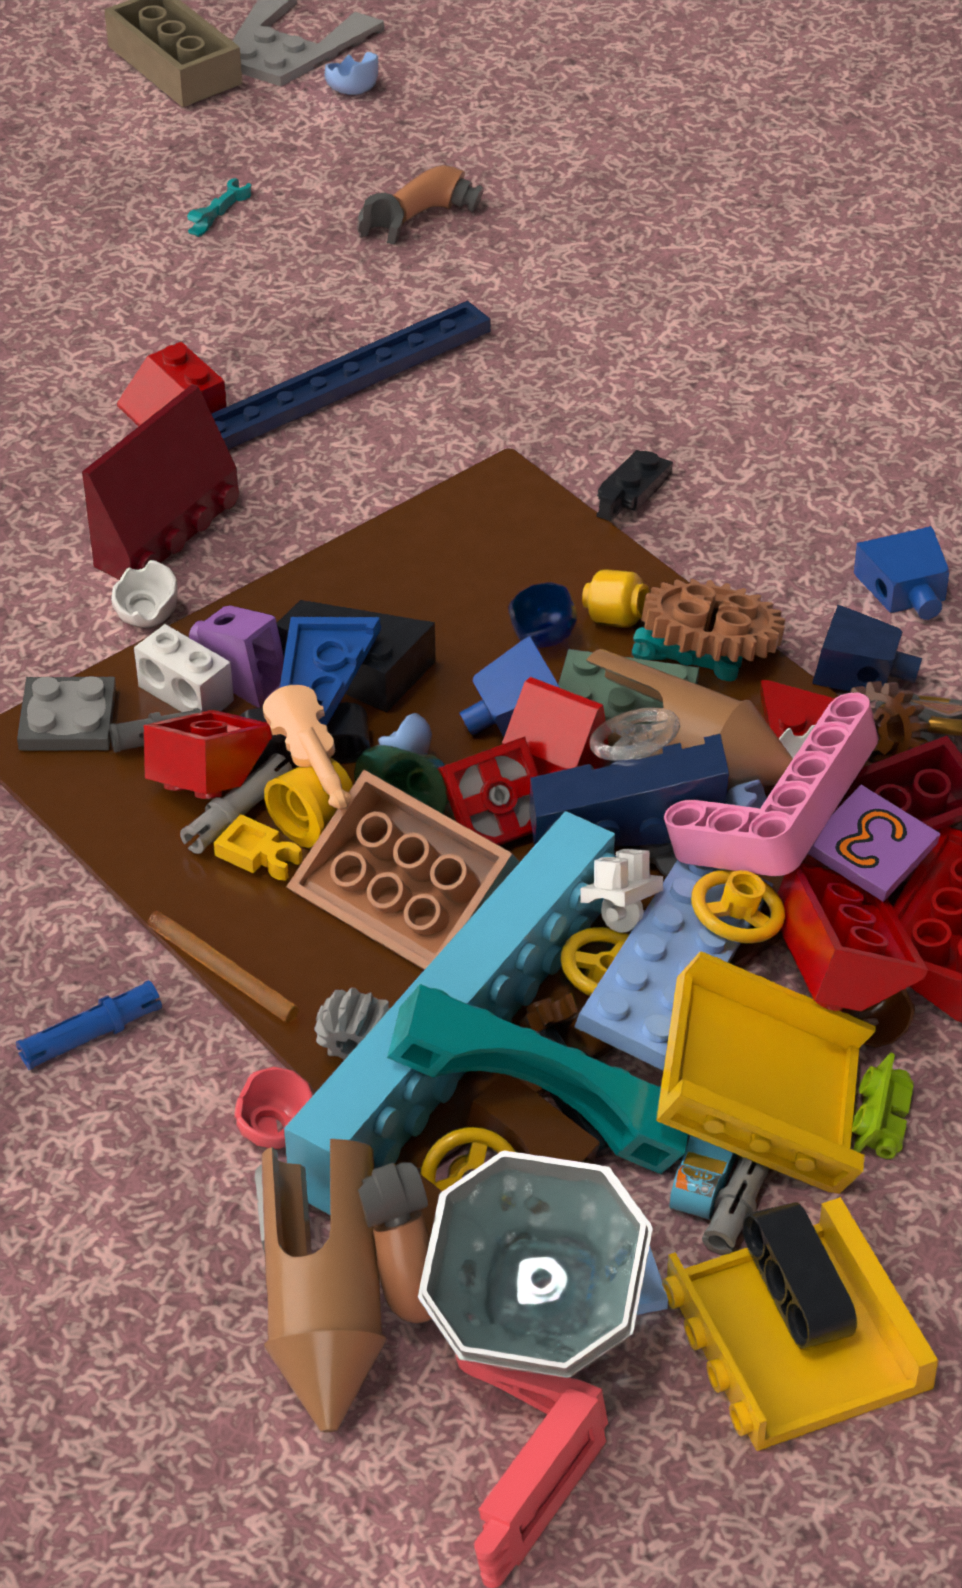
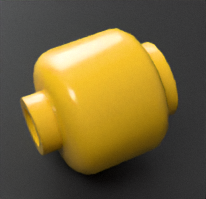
(615, 598)

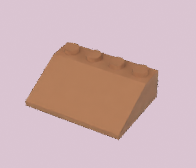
(400, 871)

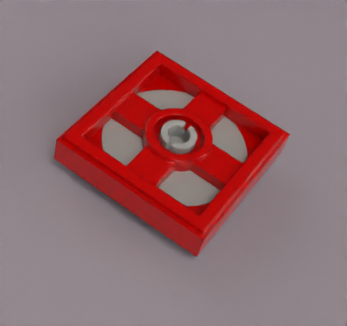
(493, 791)

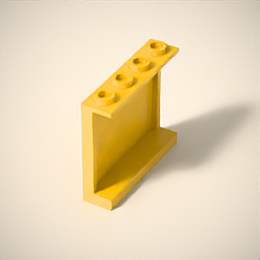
(763, 1073)
(768, 1378)

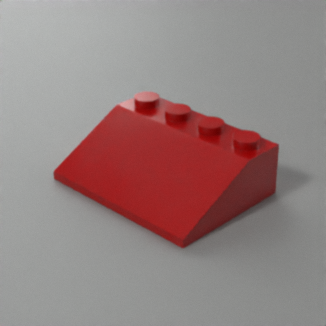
(933, 919)

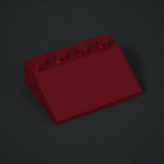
(158, 486)

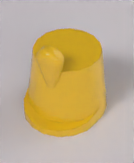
(301, 804)

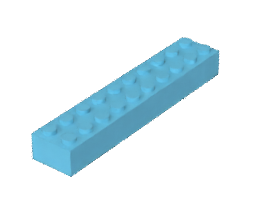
(489, 965)

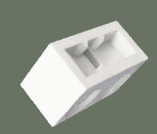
(183, 672)

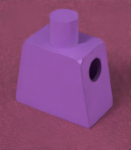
(251, 646)

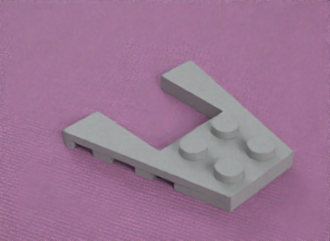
(284, 57)

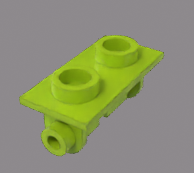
(883, 1092)

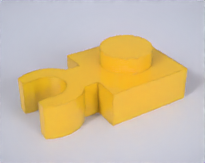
(255, 844)

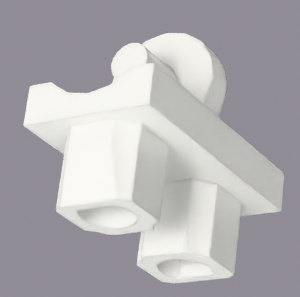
(622, 884)

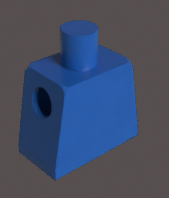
(905, 571)
(502, 684)

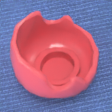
(267, 1097)

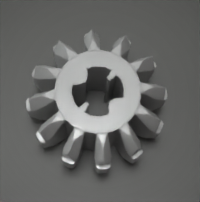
(347, 1020)

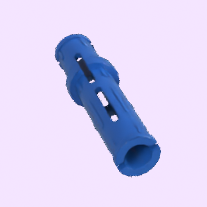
(107, 1016)

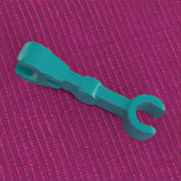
(205, 216)
(656, 650)

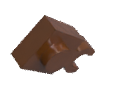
(549, 1013)

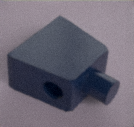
(862, 651)

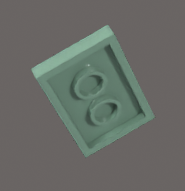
(590, 682)

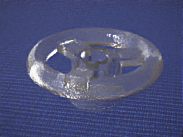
(636, 740)

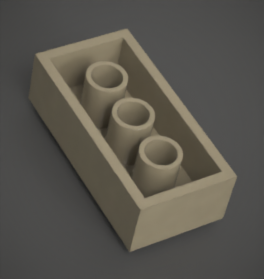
(174, 48)

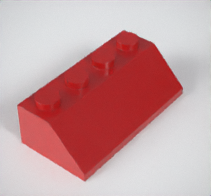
(845, 940)

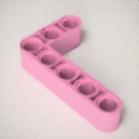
(786, 826)

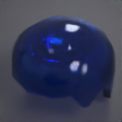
(544, 614)

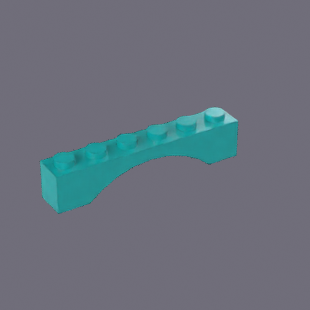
(449, 1036)

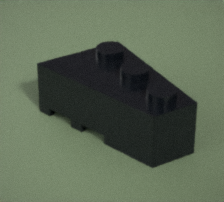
(393, 663)

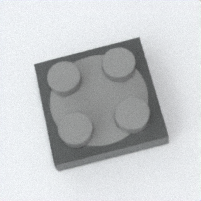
(66, 713)

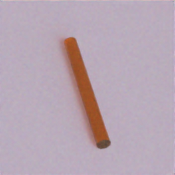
(223, 966)

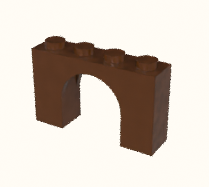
(526, 1124)

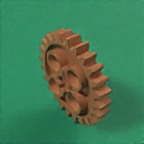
(741, 624)

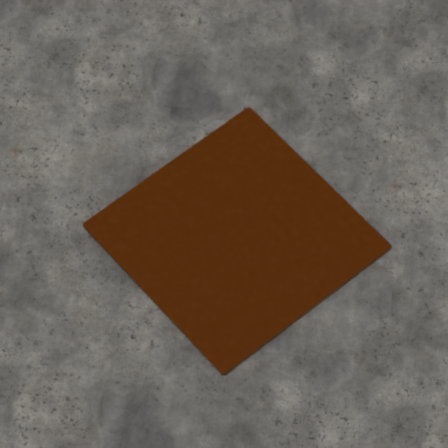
(435, 558)

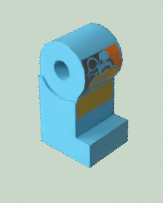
(700, 1178)

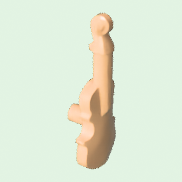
(295, 714)

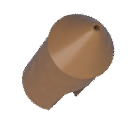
(747, 739)
(323, 1303)

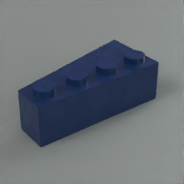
(631, 793)

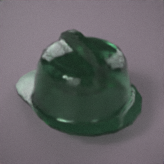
(407, 771)

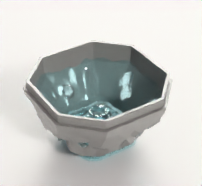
(526, 1223)

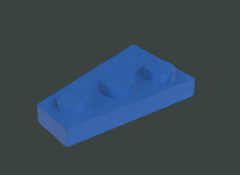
(327, 655)

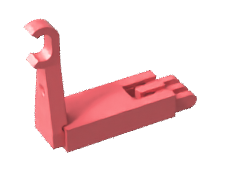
(544, 1468)

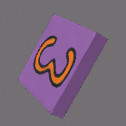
(873, 843)

